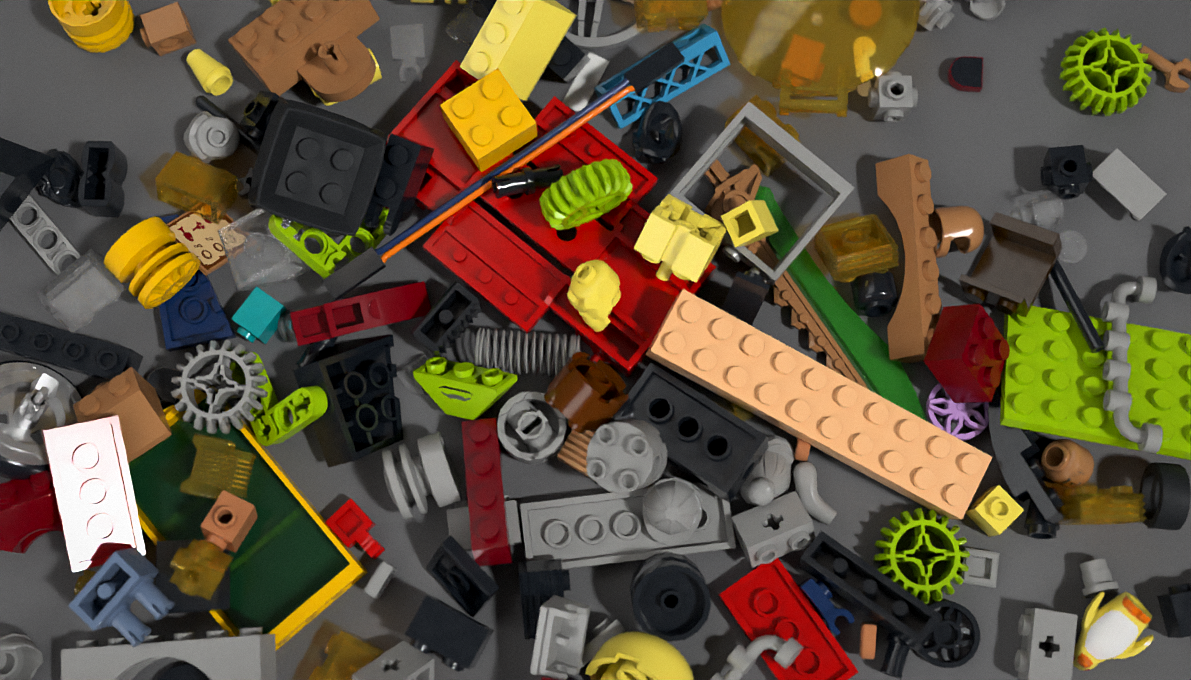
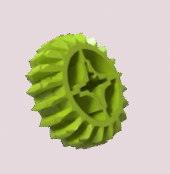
(1118, 59)
(585, 194)
(920, 539)

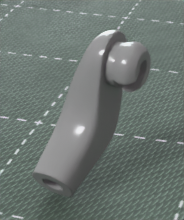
(806, 488)

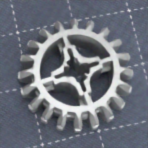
(221, 373)

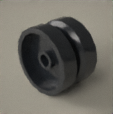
(689, 599)

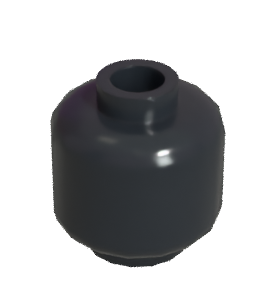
(874, 293)

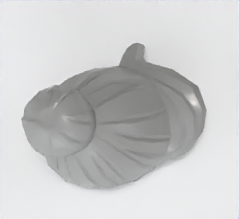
(771, 474)

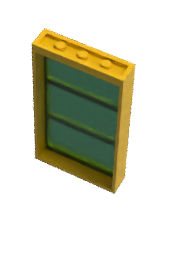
(288, 560)

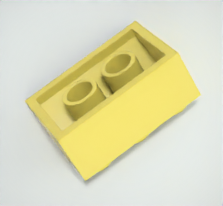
(518, 41)

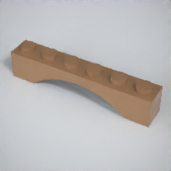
(906, 190)

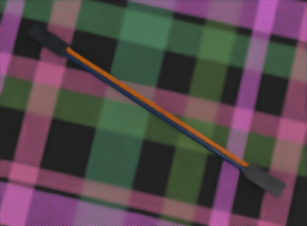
(370, 263)

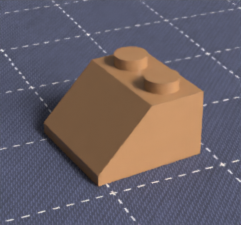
(137, 408)

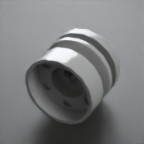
(421, 476)

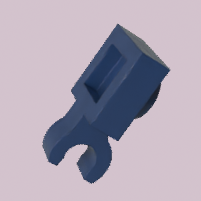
(819, 596)

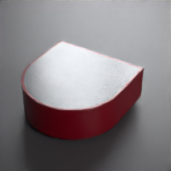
(966, 74)

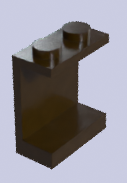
(1013, 265)

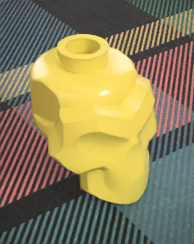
(594, 292)

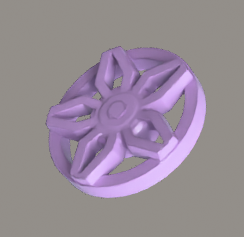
(956, 413)

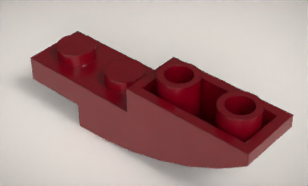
(360, 313)

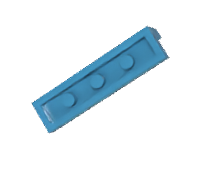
(691, 46)

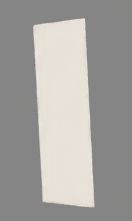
(584, 83)

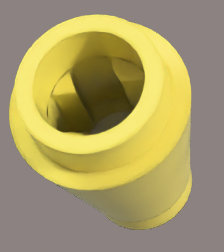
(210, 72)

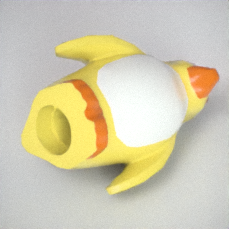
(1111, 631)

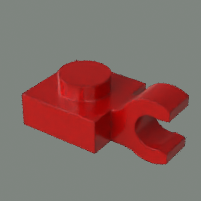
(353, 526)

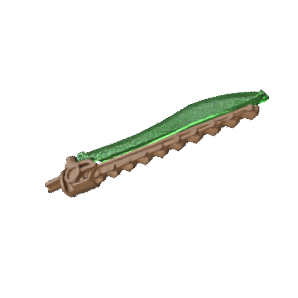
(861, 343)

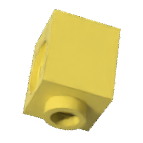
(994, 511)

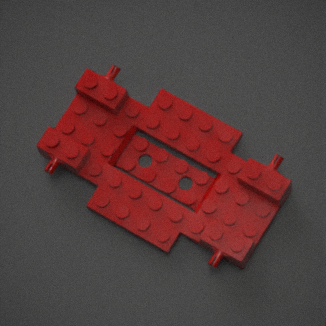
(508, 269)

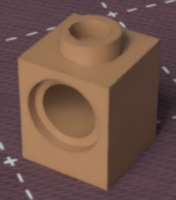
(167, 29)

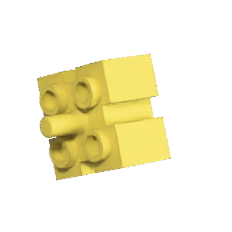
(680, 239)

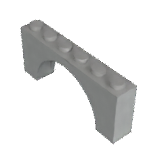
(218, 656)

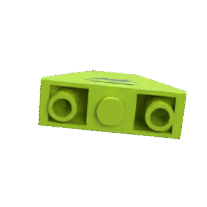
(462, 387)

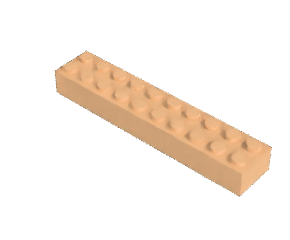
(819, 406)

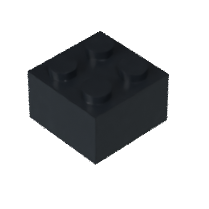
(449, 633)

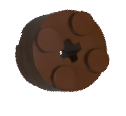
(586, 393)

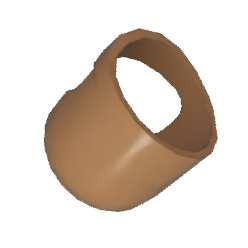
(957, 224)

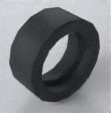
(1166, 495)

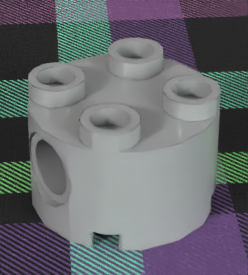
(531, 428)
(626, 456)

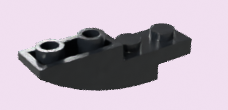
(1022, 475)

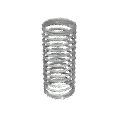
(482, 352)

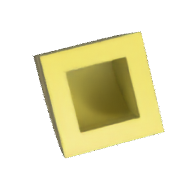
(749, 223)

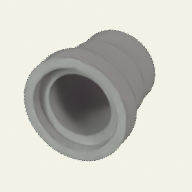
(1097, 578)

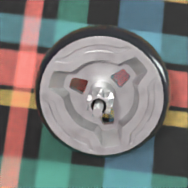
(33, 401)

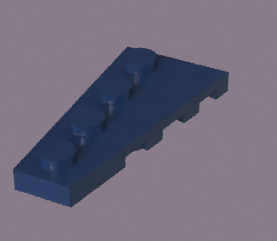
(193, 314)

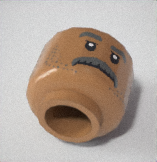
(1067, 463)

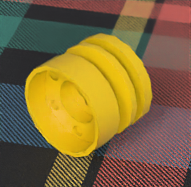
(95, 23)
(151, 262)

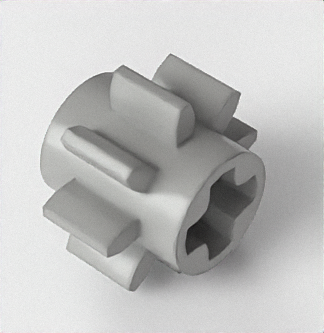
(935, 13)

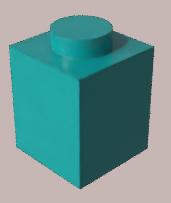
(258, 316)

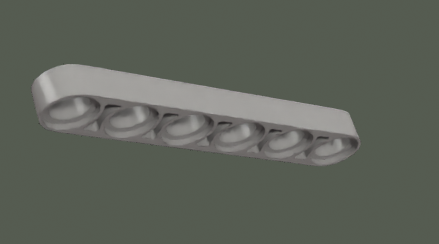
(36, 231)

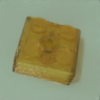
(856, 248)
(1107, 507)

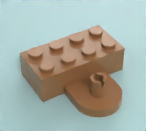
(312, 44)

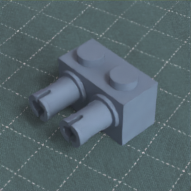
(114, 588)

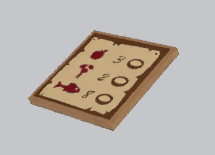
(201, 239)

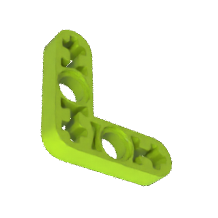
(330, 251)
(275, 425)

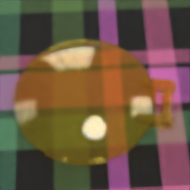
(818, 45)

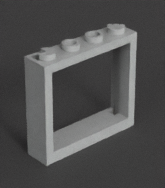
(794, 153)

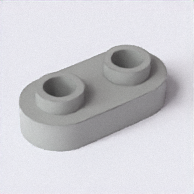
(602, 633)

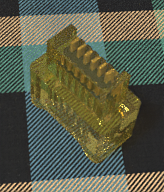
(218, 469)

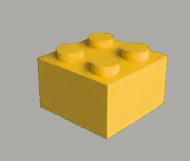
(489, 120)

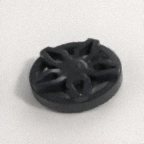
(949, 634)

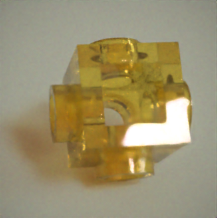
(199, 568)

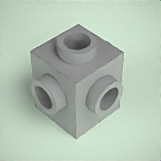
(892, 97)

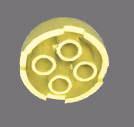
(638, 657)

